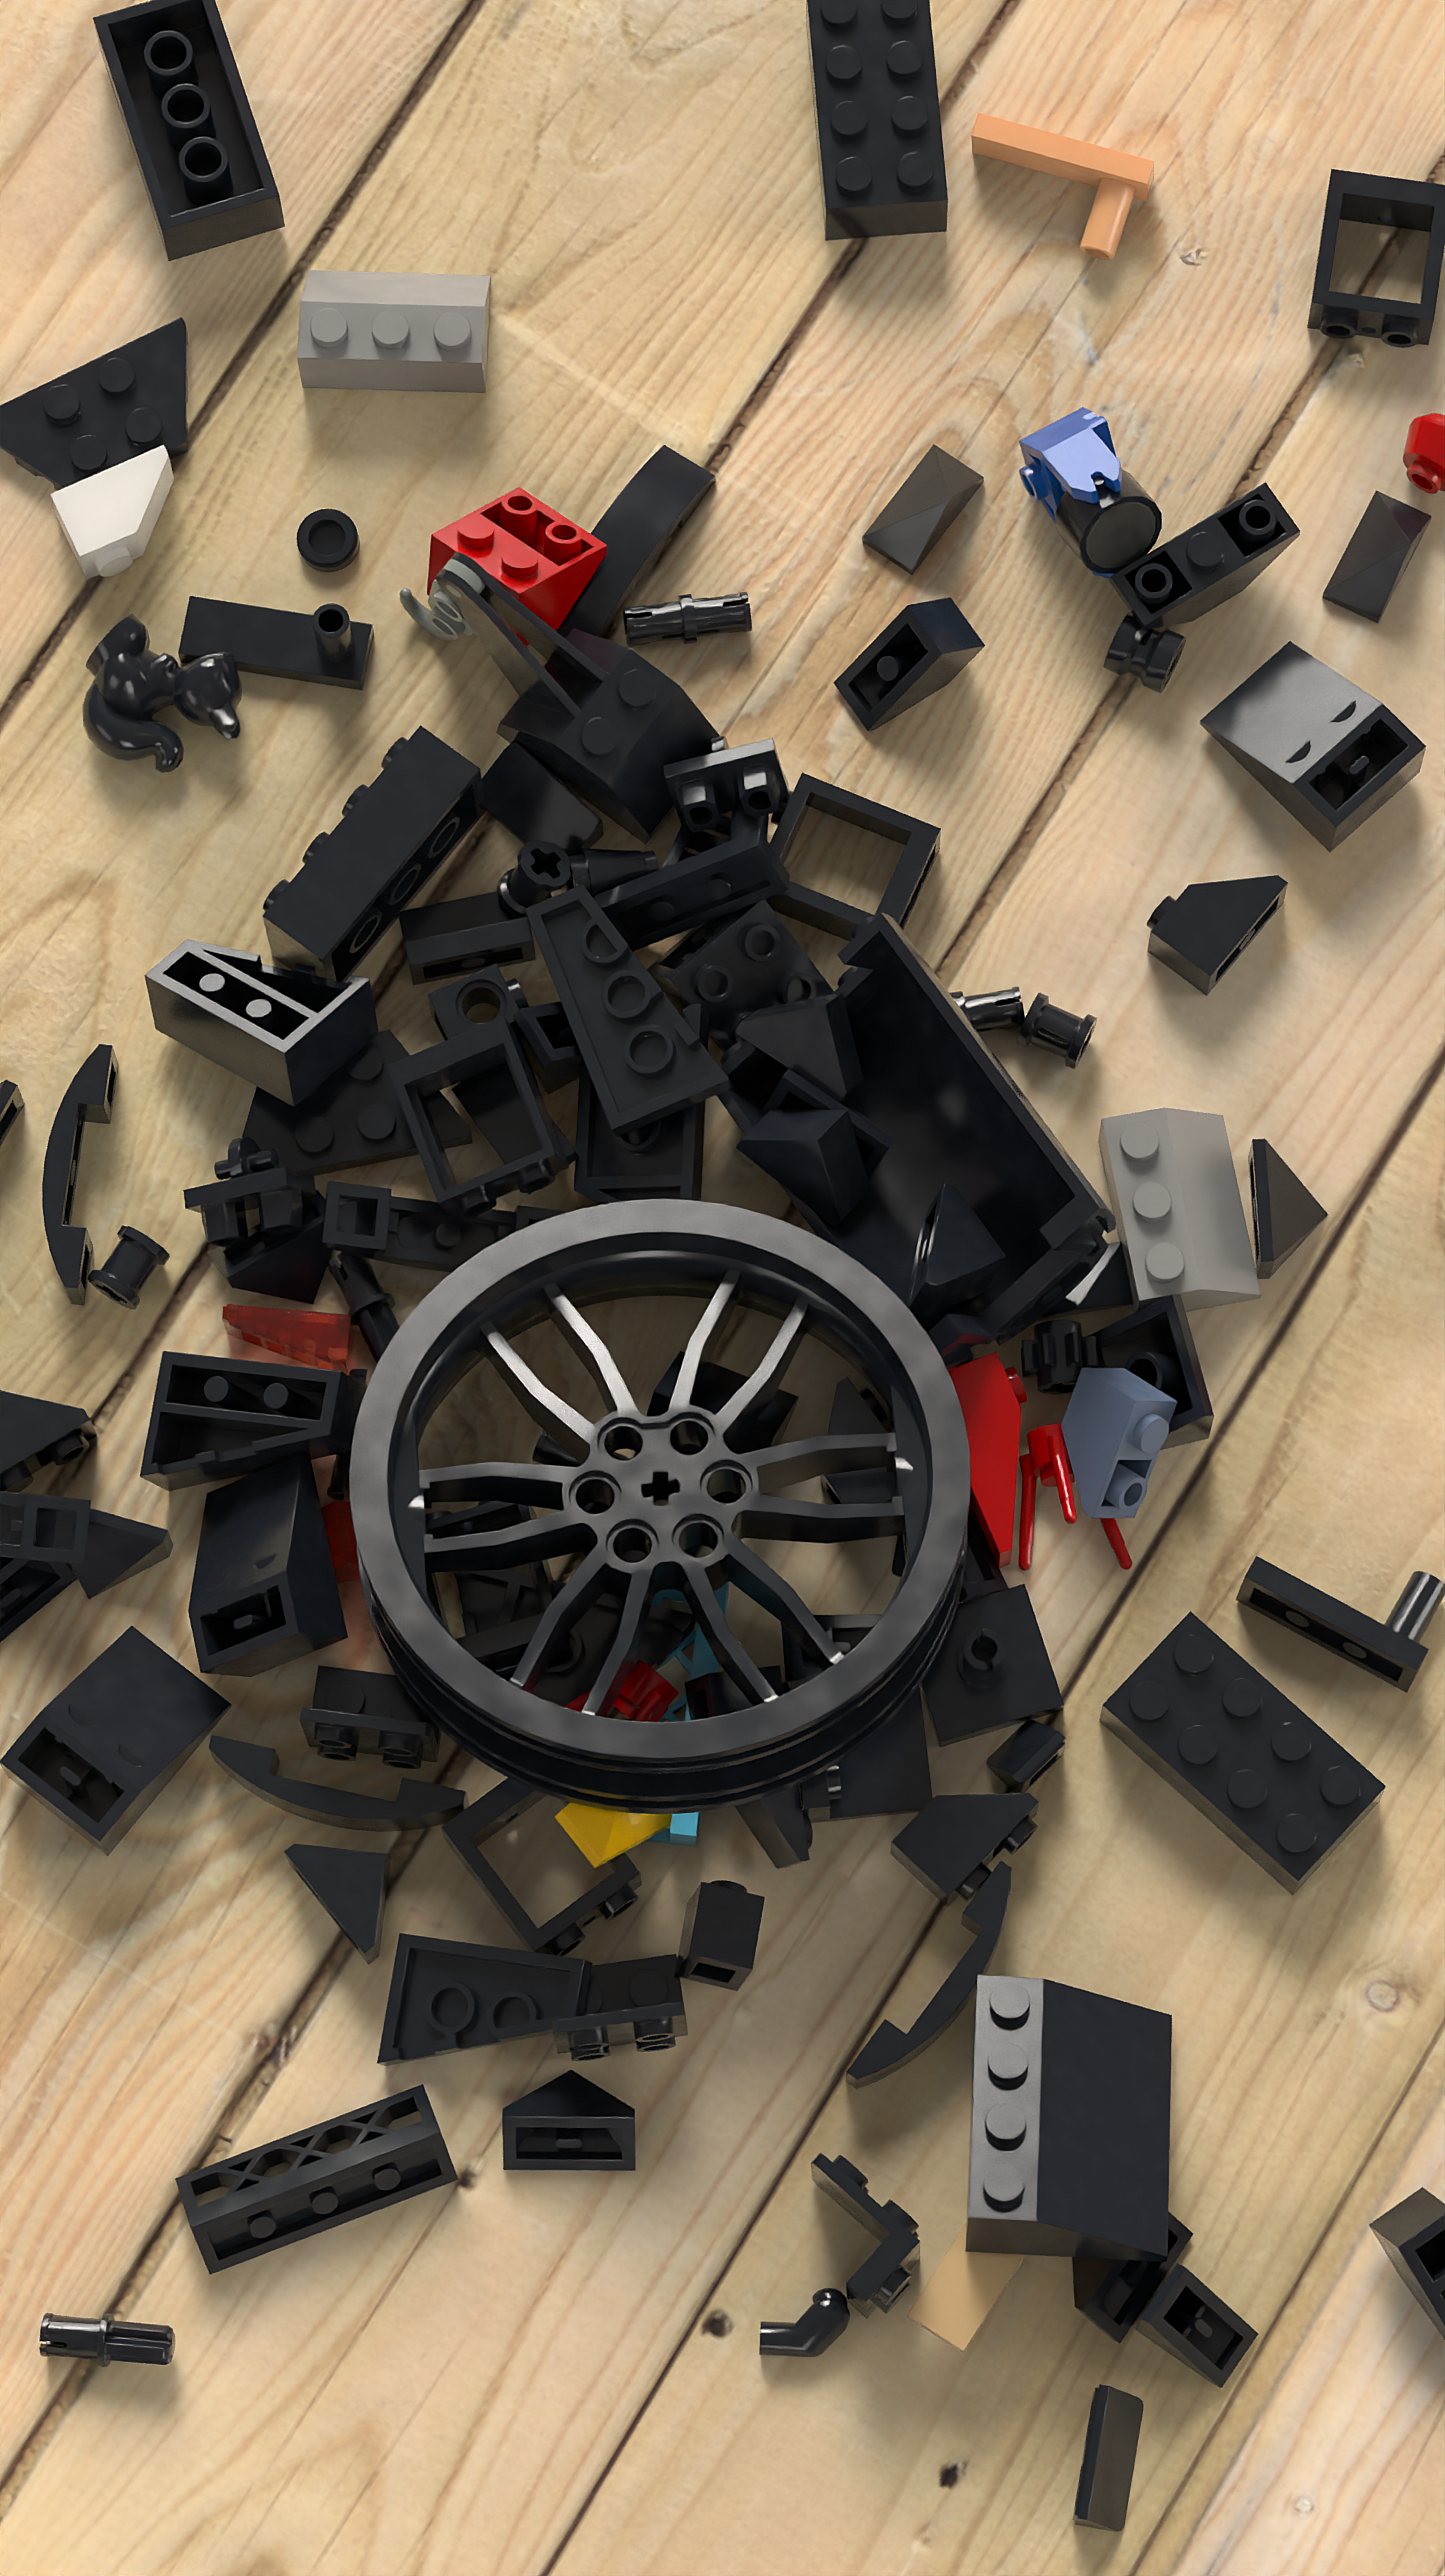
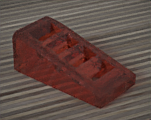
(305, 1336)

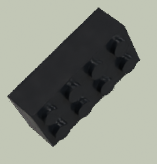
(876, 118)
(189, 124)
(375, 857)
(1241, 1753)

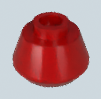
(1426, 452)

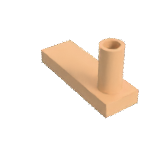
(1113, 172)

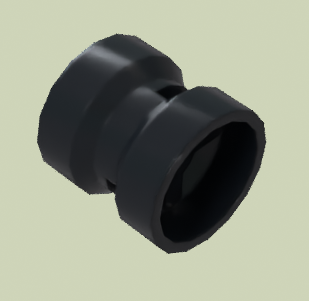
(1144, 653)

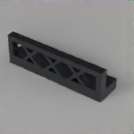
(320, 2186)

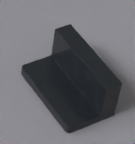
(463, 938)

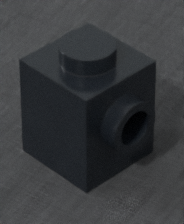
(719, 1934)

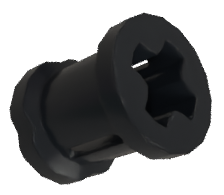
(539, 872)
(1056, 1030)
(128, 1267)

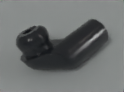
(812, 2332)

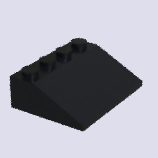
(1068, 2123)

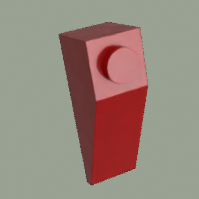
(992, 1417)

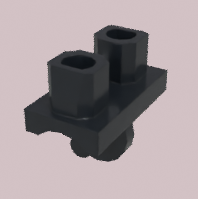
(725, 778)
(273, 1192)

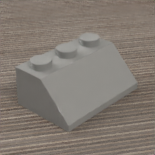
(394, 331)
(1178, 1208)

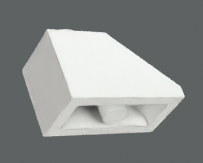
(114, 512)

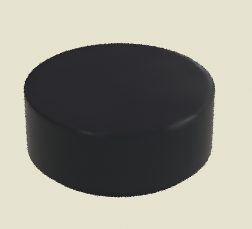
(328, 540)

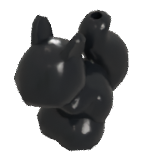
(138, 683)

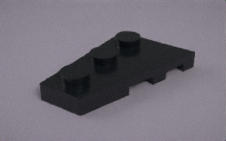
(474, 1997)

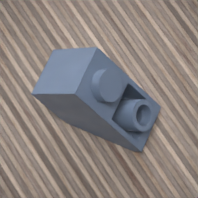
(1114, 1439)

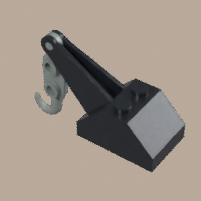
(593, 710)

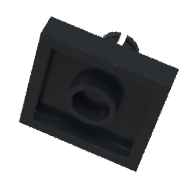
(990, 1669)

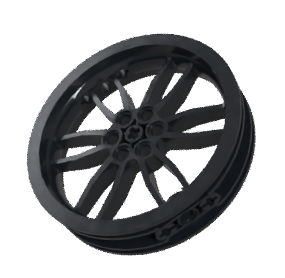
(632, 1253)

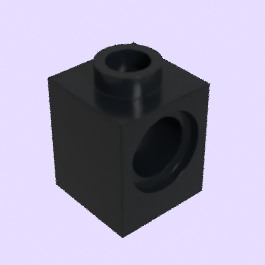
(488, 986)

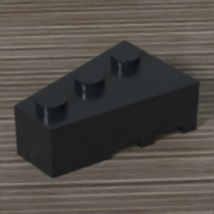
(261, 1019)
(241, 1416)

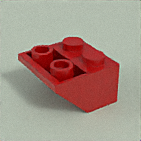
(526, 551)

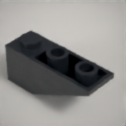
(773, 1820)

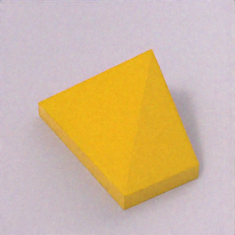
(608, 1833)

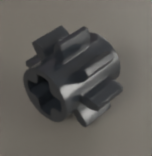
(1058, 1355)

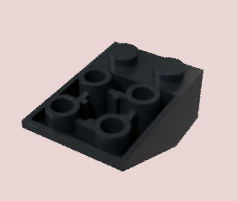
(1316, 743)
(264, 1573)
(114, 1738)

